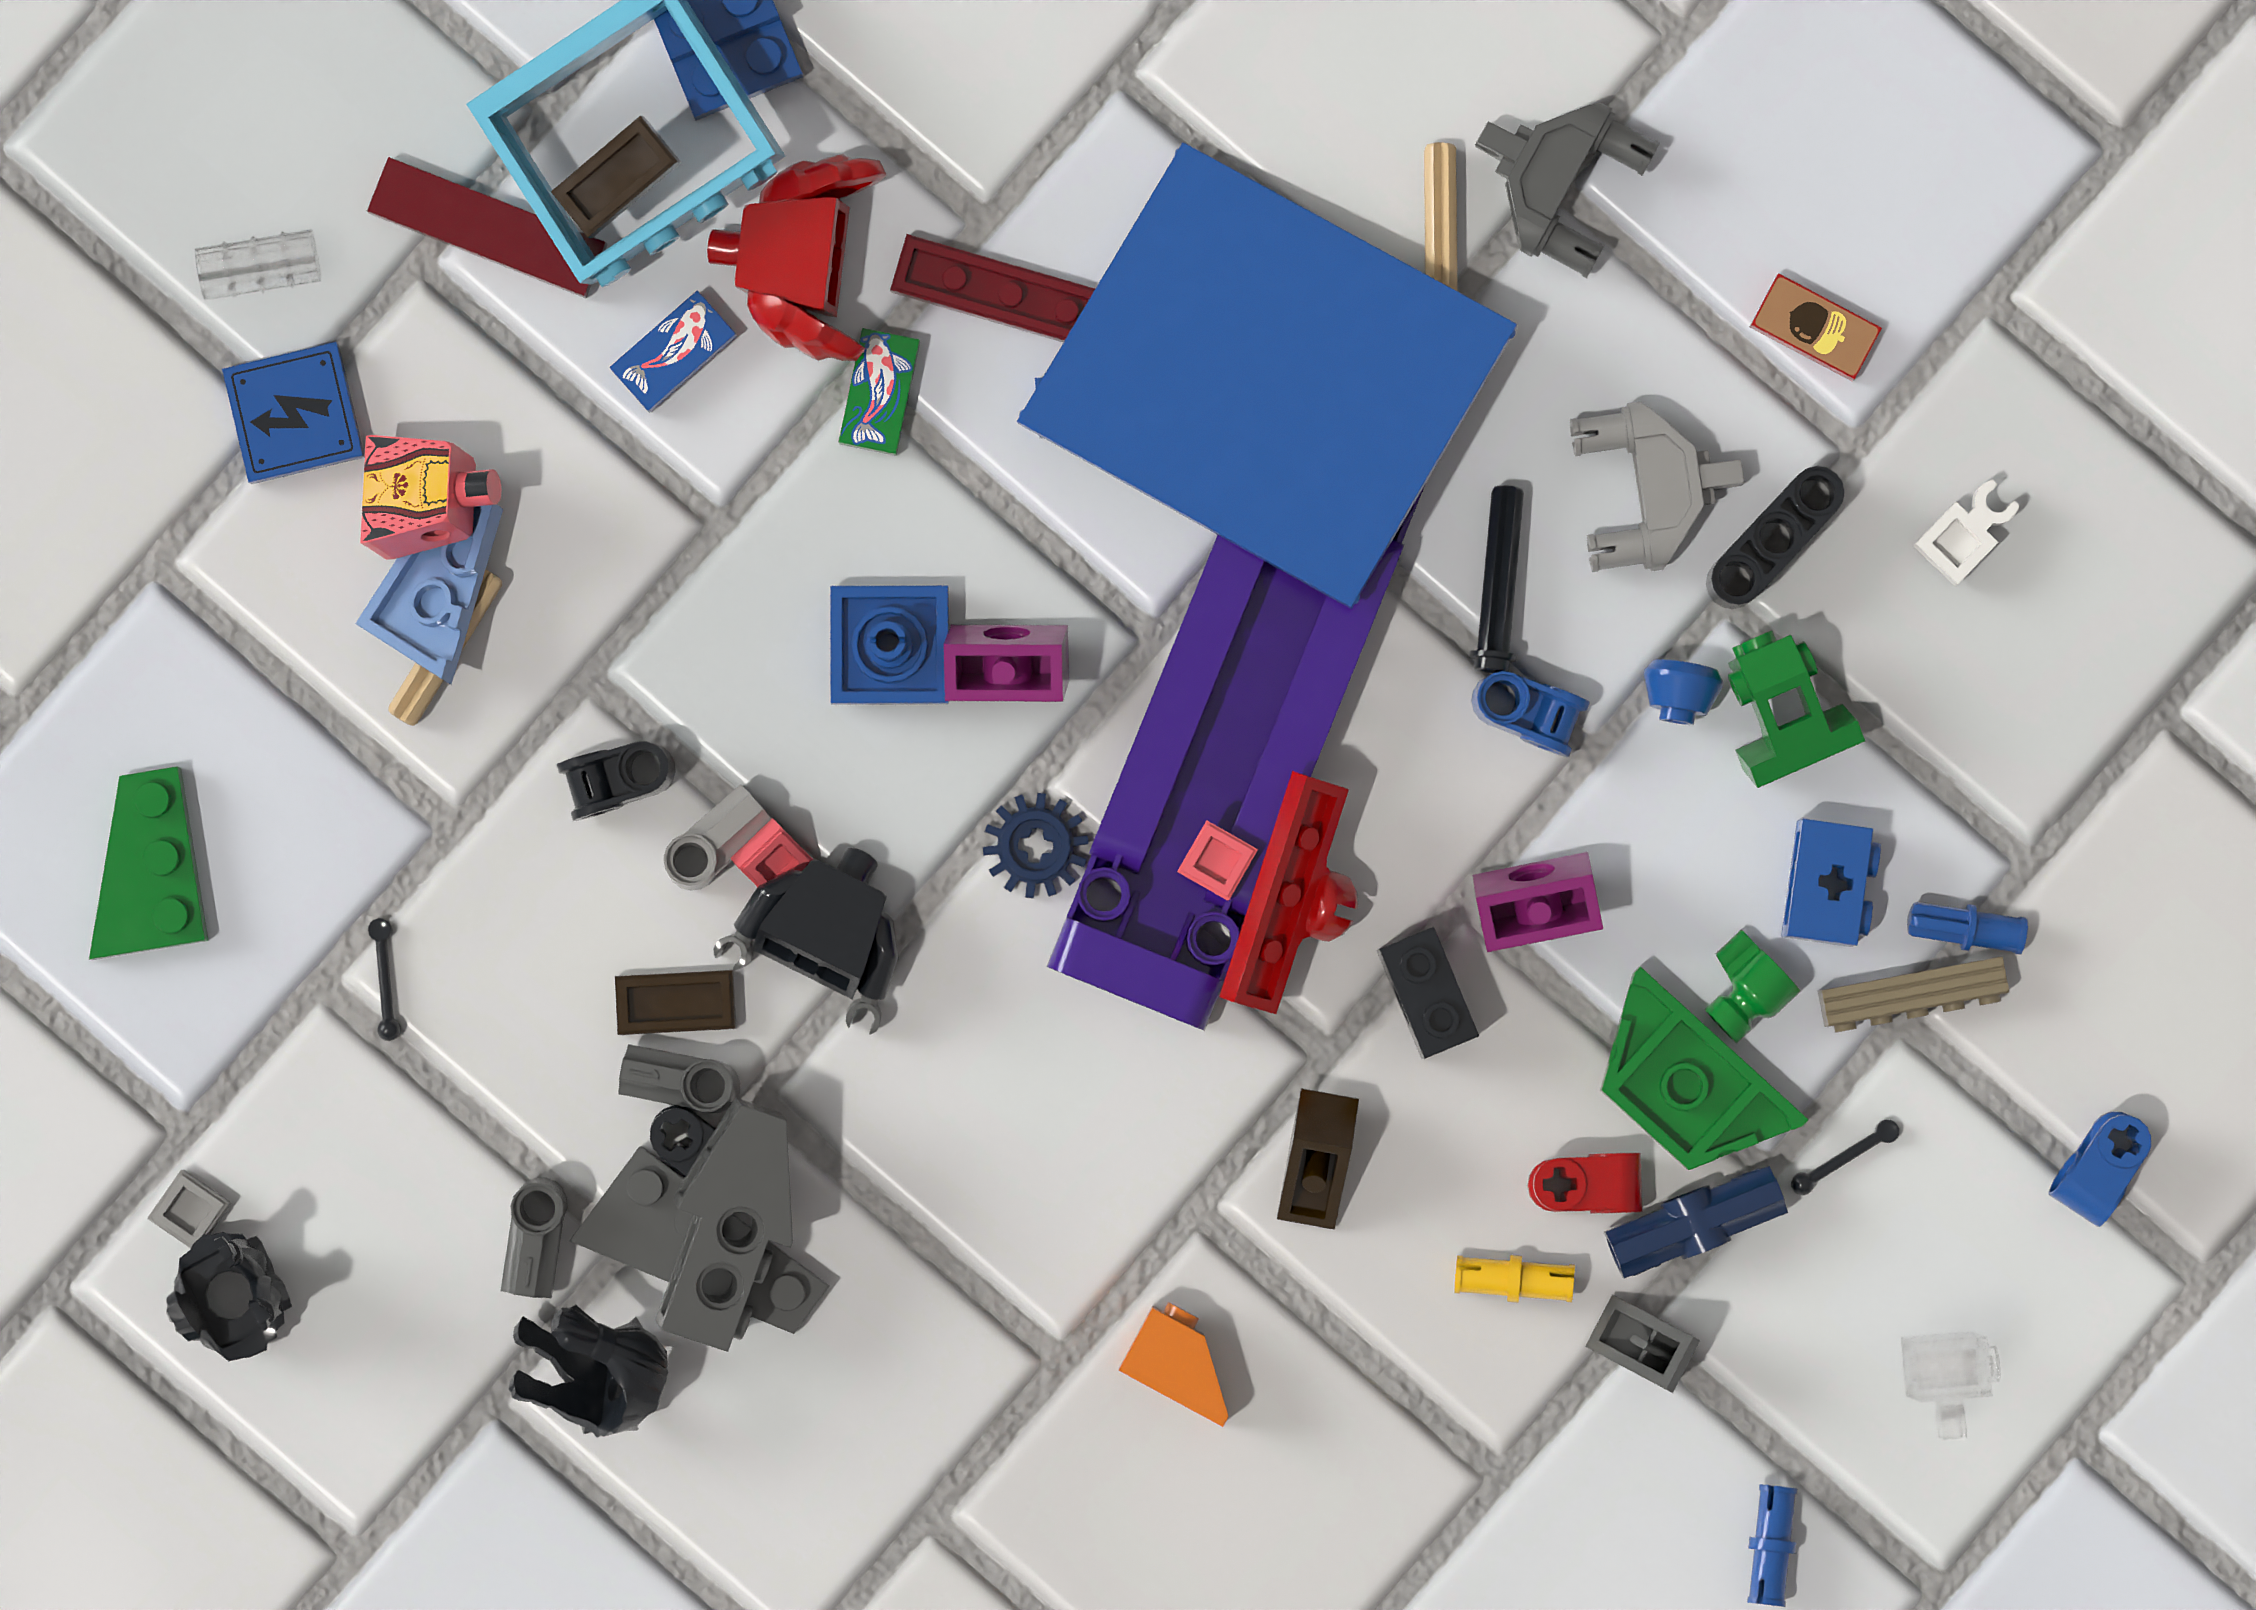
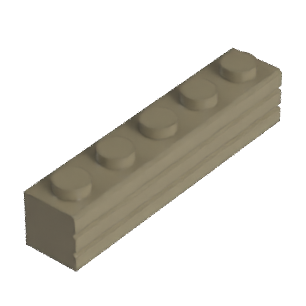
(1913, 994)

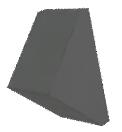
(1642, 1343)

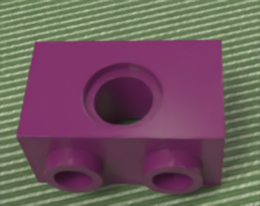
(1006, 663)
(1537, 902)

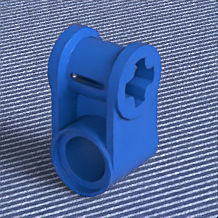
(1533, 711)
(2094, 1177)

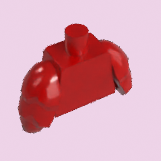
(795, 251)

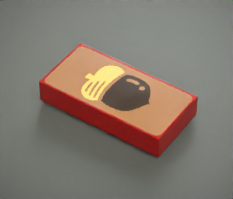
(1815, 327)

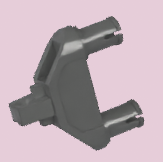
(1542, 168)

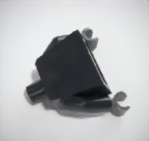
(825, 928)

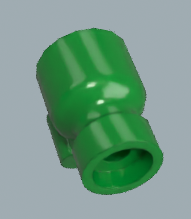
(1757, 991)

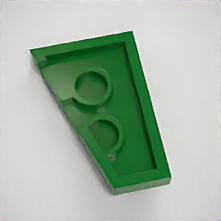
(150, 870)

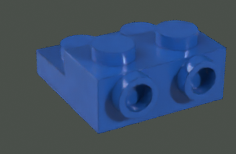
(748, 39)

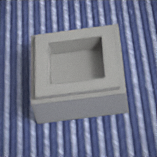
(189, 1209)

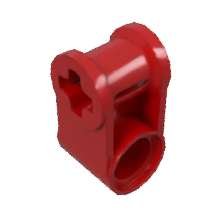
(1597, 1183)

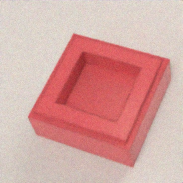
(770, 854)
(1217, 860)

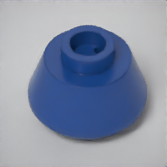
(1681, 689)

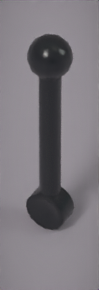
(381, 931)
(1885, 1131)

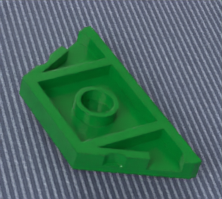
(1687, 1082)

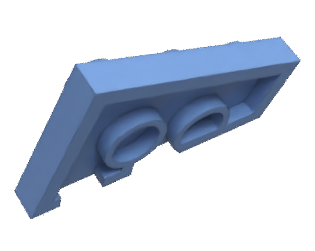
(432, 596)

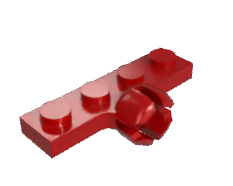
(1292, 895)

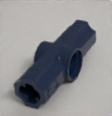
(1696, 1222)

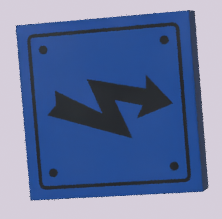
(293, 413)

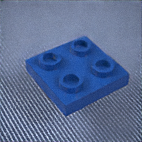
(888, 644)

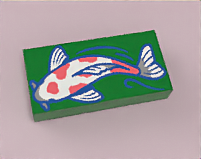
(879, 392)

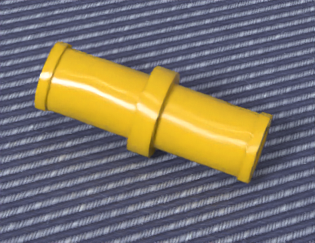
(1514, 1278)

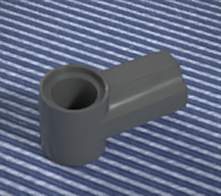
(673, 1078)
(533, 1244)

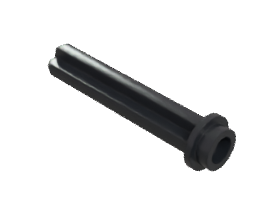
(1499, 581)

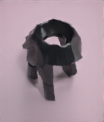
(190, 1307)
(607, 1372)

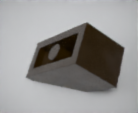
(1318, 1158)

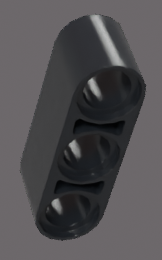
(1799, 522)

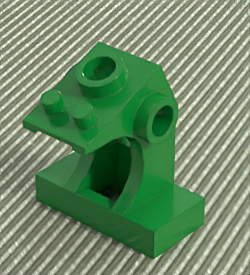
(1771, 668)

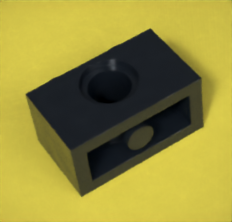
(1427, 993)

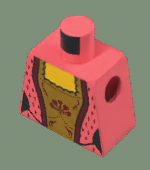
(420, 495)

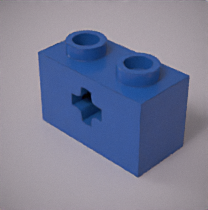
(1807, 908)

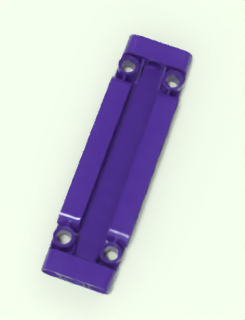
(1224, 730)

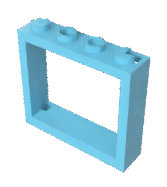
(568, 56)

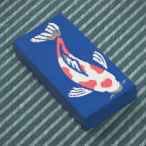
(673, 351)

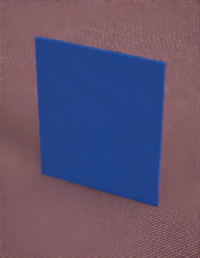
(1267, 375)

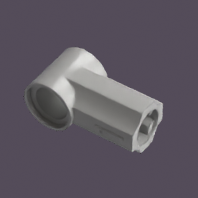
(718, 835)

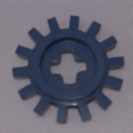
(1020, 826)

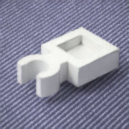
(1961, 537)

